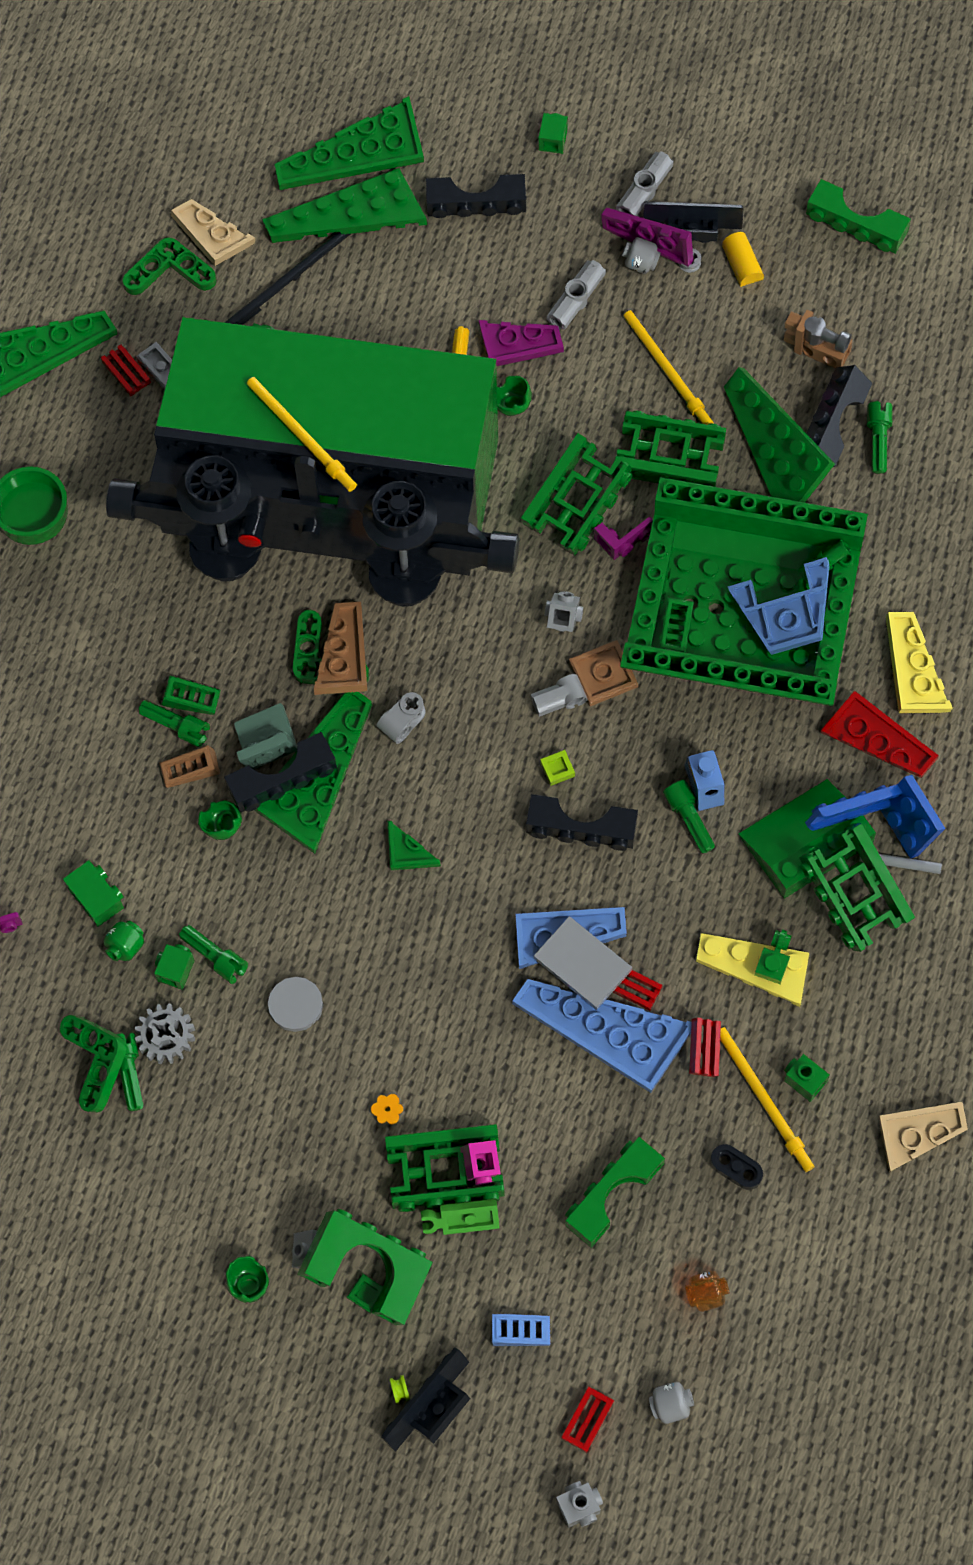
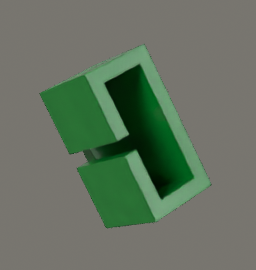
(94, 893)

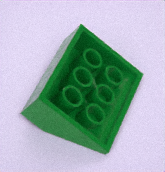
(784, 837)

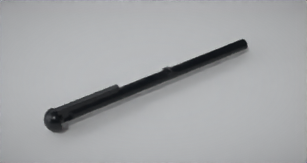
(253, 307)

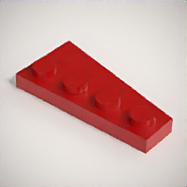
(876, 734)

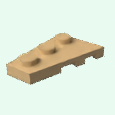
(210, 234)
(919, 1130)

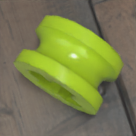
(399, 1389)

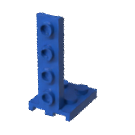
(902, 806)

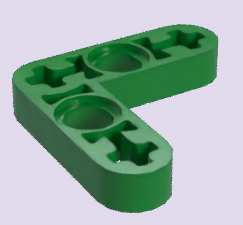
(166, 260)
(311, 658)
(103, 1057)

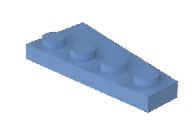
(537, 928)

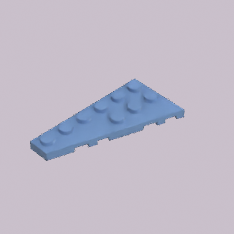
(617, 1034)

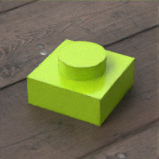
(557, 767)

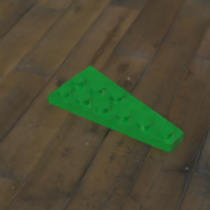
(362, 148)
(355, 209)
(783, 451)
(306, 810)

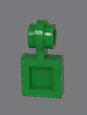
(773, 963)

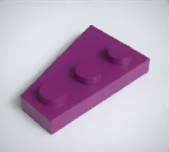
(519, 343)

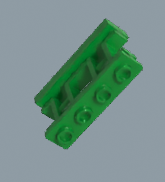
(671, 431)
(560, 483)
(876, 878)
(443, 1146)

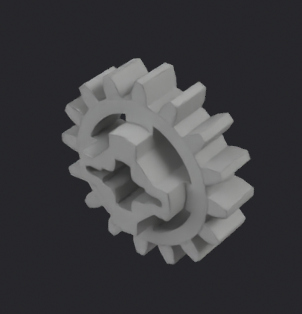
(170, 1023)

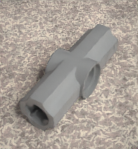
(652, 176)
(582, 284)

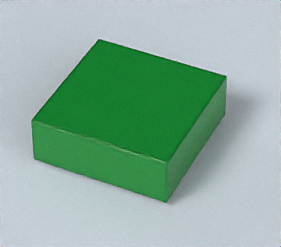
(365, 1293)

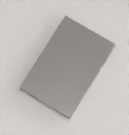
(583, 963)

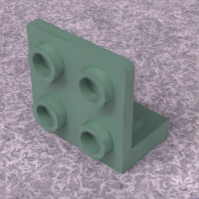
(265, 737)

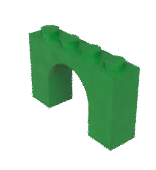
(403, 1267)

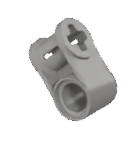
(399, 720)

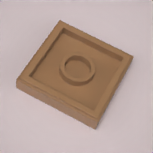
(601, 673)

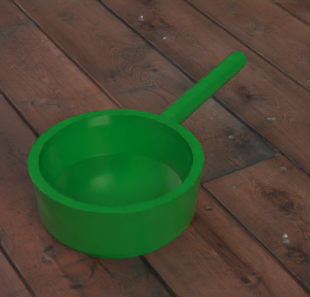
(32, 505)

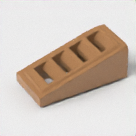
(187, 758)

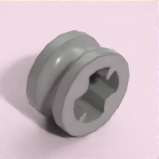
(695, 266)

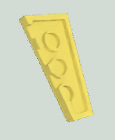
(913, 668)
(741, 960)

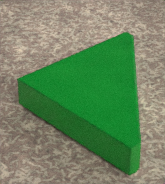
(407, 852)

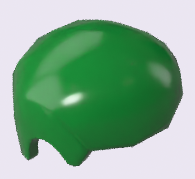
(518, 392)
(220, 820)
(237, 1279)

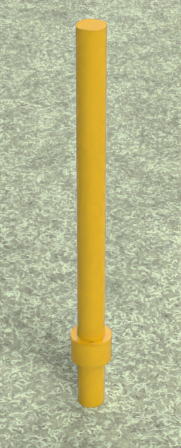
(694, 404)
(333, 467)
(793, 1144)

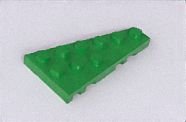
(35, 351)

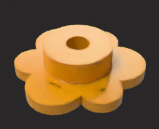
(384, 1102)

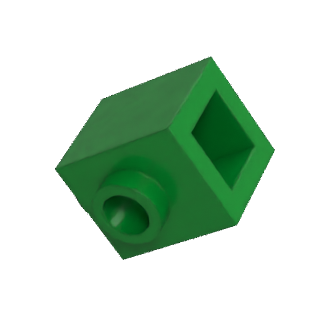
(174, 965)
(805, 1077)

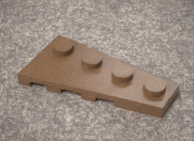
(344, 653)

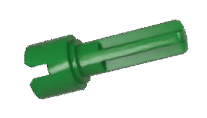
(879, 422)
(187, 727)
(681, 800)
(224, 962)
(129, 1074)

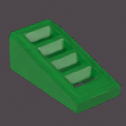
(681, 605)
(188, 705)

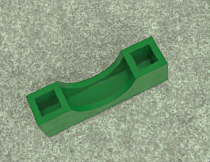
(883, 230)
(637, 1164)

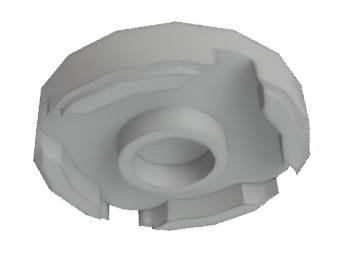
(295, 1004)

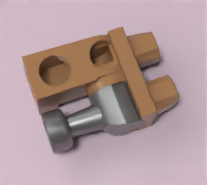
(816, 341)

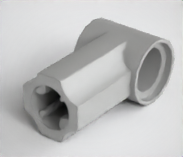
(565, 693)

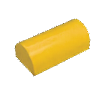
(742, 259)

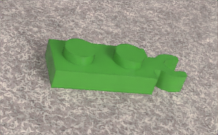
(462, 1217)

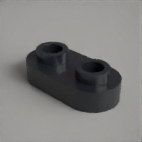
(737, 1167)

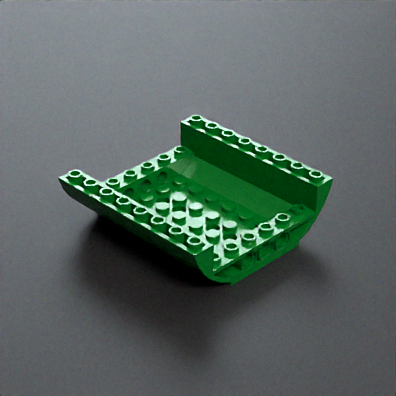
(724, 537)

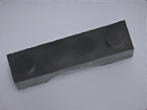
(504, 197)
(845, 388)
(253, 788)
(613, 829)

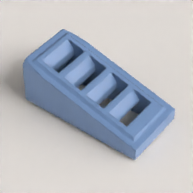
(497, 1340)

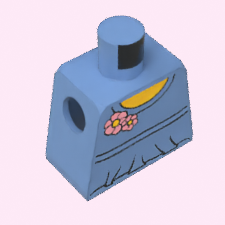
(705, 776)

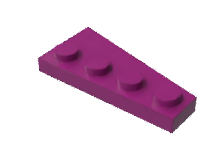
(671, 241)

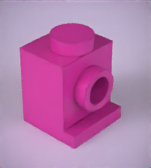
(487, 1154)

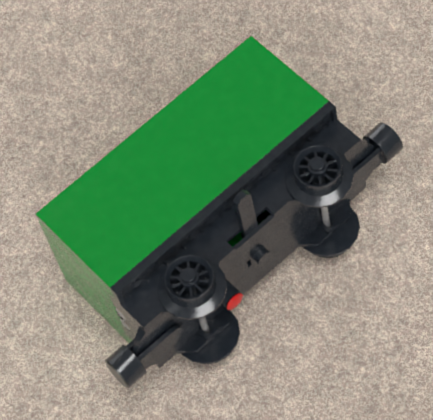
(399, 418)

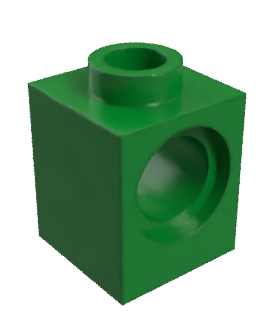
(553, 133)

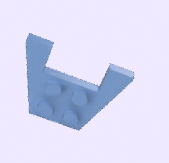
(790, 619)

